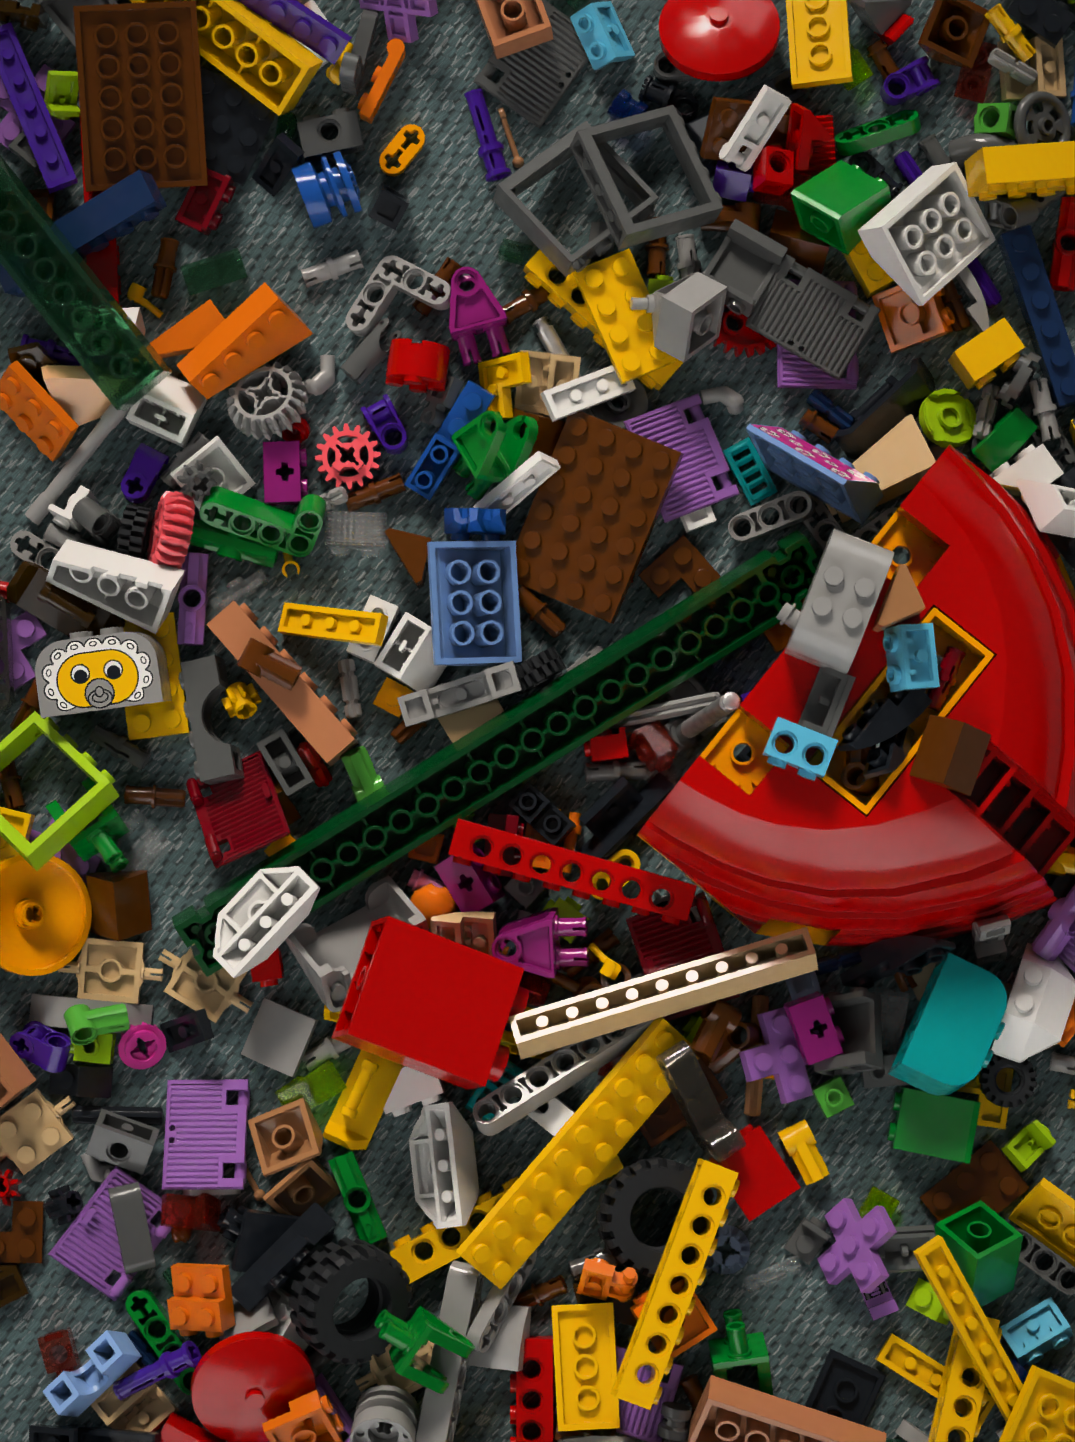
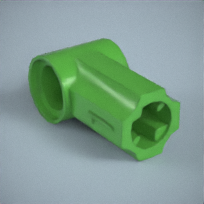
(361, 772)
(87, 1023)

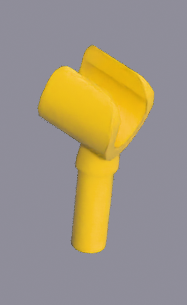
(332, 71)
(136, 293)
(288, 559)
(610, 967)

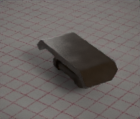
(56, 606)

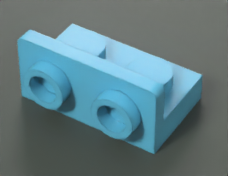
(602, 34)
(911, 657)
(1037, 1332)

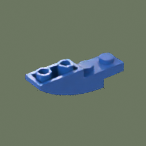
(441, 451)

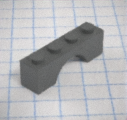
(203, 684)

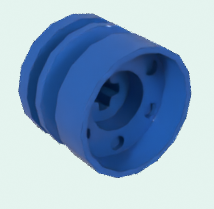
(327, 189)

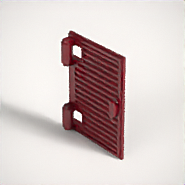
(240, 812)
(669, 945)

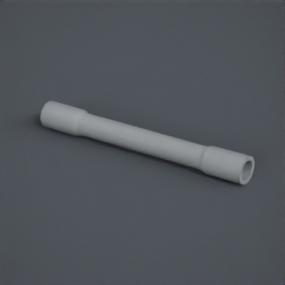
(108, 421)

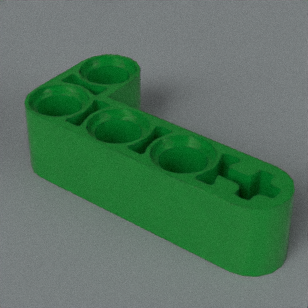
(225, 506)
(158, 1343)

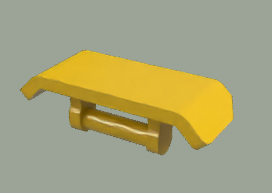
(362, 1101)

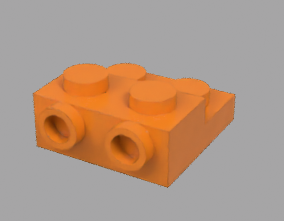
(910, 324)
(201, 1299)
(697, 1324)
(306, 1422)

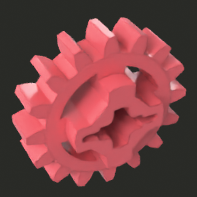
(338, 467)

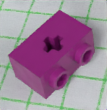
(275, 457)
(468, 894)
(801, 1015)

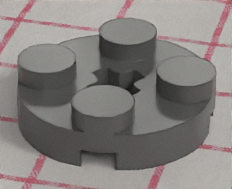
(1025, 372)

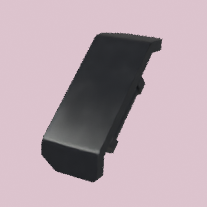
(886, 409)

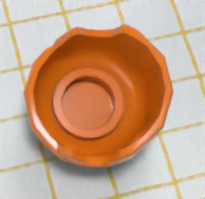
(433, 901)

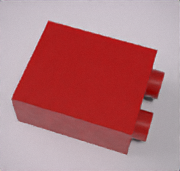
(431, 1004)

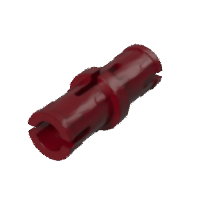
(950, 665)

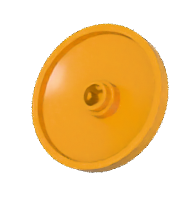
(41, 916)

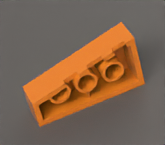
(243, 342)

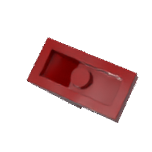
(803, 129)

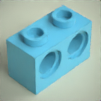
(802, 740)

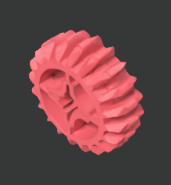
(171, 529)

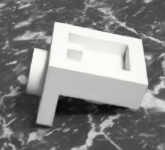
(64, 517)

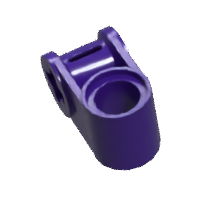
(913, 79)
(385, 420)
(144, 469)
(45, 1046)

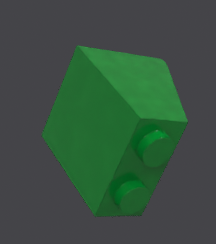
(839, 204)
(934, 1124)
(984, 1250)

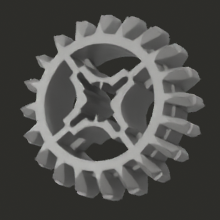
(272, 409)

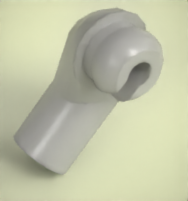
(324, 379)
(725, 395)
(97, 1171)

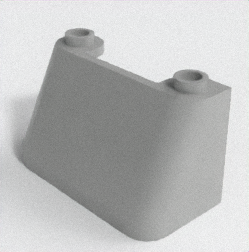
(334, 951)

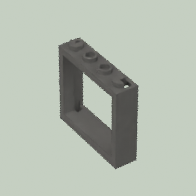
(544, 163)
(607, 195)

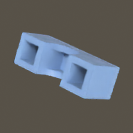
(77, 1389)

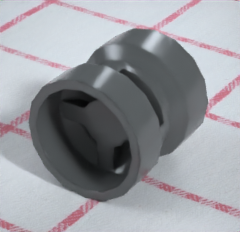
(674, 1422)

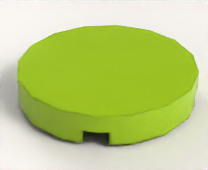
(947, 418)

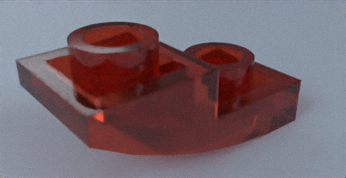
(974, 82)

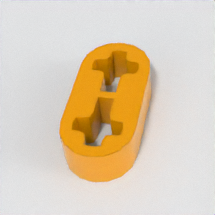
(397, 145)

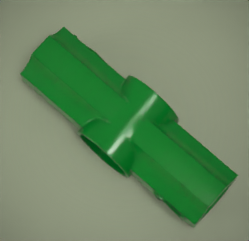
(231, 545)
(350, 1178)

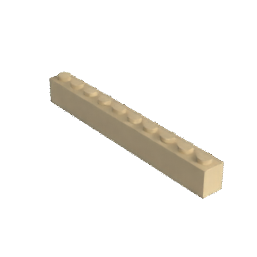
(664, 993)

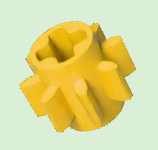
(241, 700)

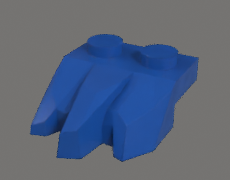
(475, 521)

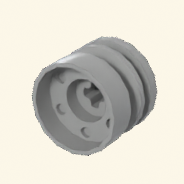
(385, 1415)

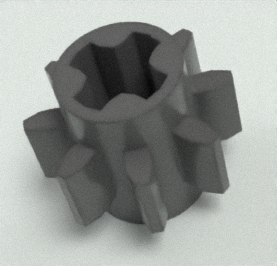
(188, 478)

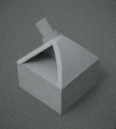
(685, 314)

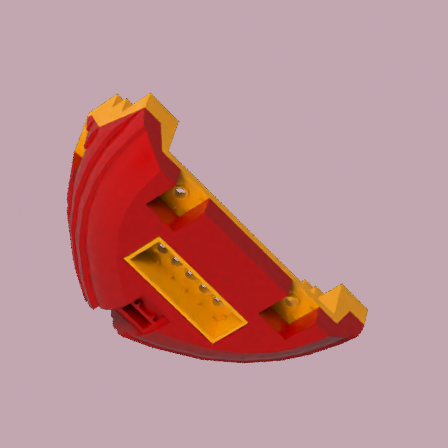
(912, 852)

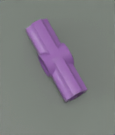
(192, 619)
(1058, 929)

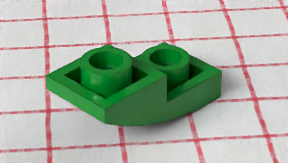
(1005, 439)

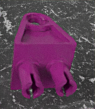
(474, 314)
(539, 942)

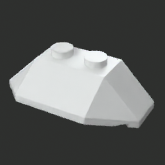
(262, 917)
(1035, 1007)
(444, 1165)

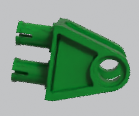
(495, 454)
(98, 837)
(409, 1337)
(740, 1350)

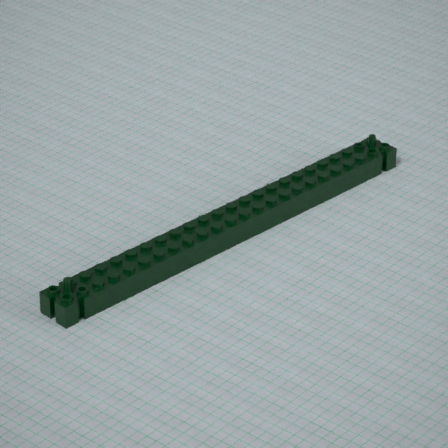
(529, 734)

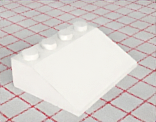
(928, 232)

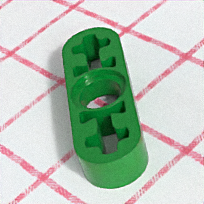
(877, 132)

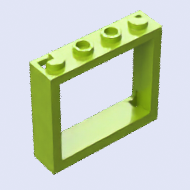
(78, 815)

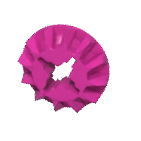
(154, 1047)

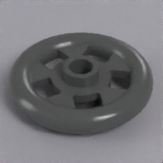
(1041, 125)

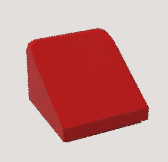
(896, 29)

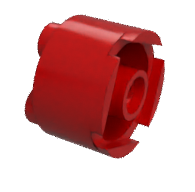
(417, 365)

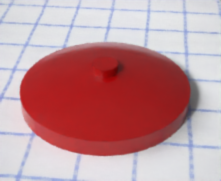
(719, 36)
(249, 1383)

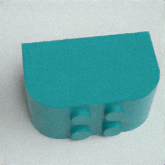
(951, 1028)

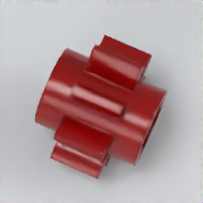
(12, 1187)

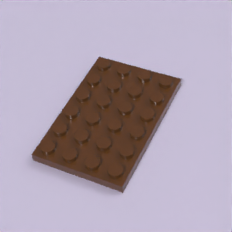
(140, 93)
(594, 515)

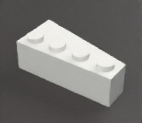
(117, 582)

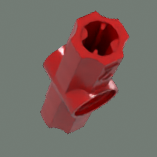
(1063, 261)

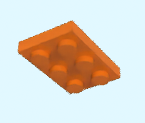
(35, 411)

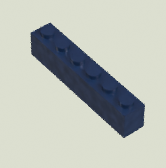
(104, 218)
(1040, 313)

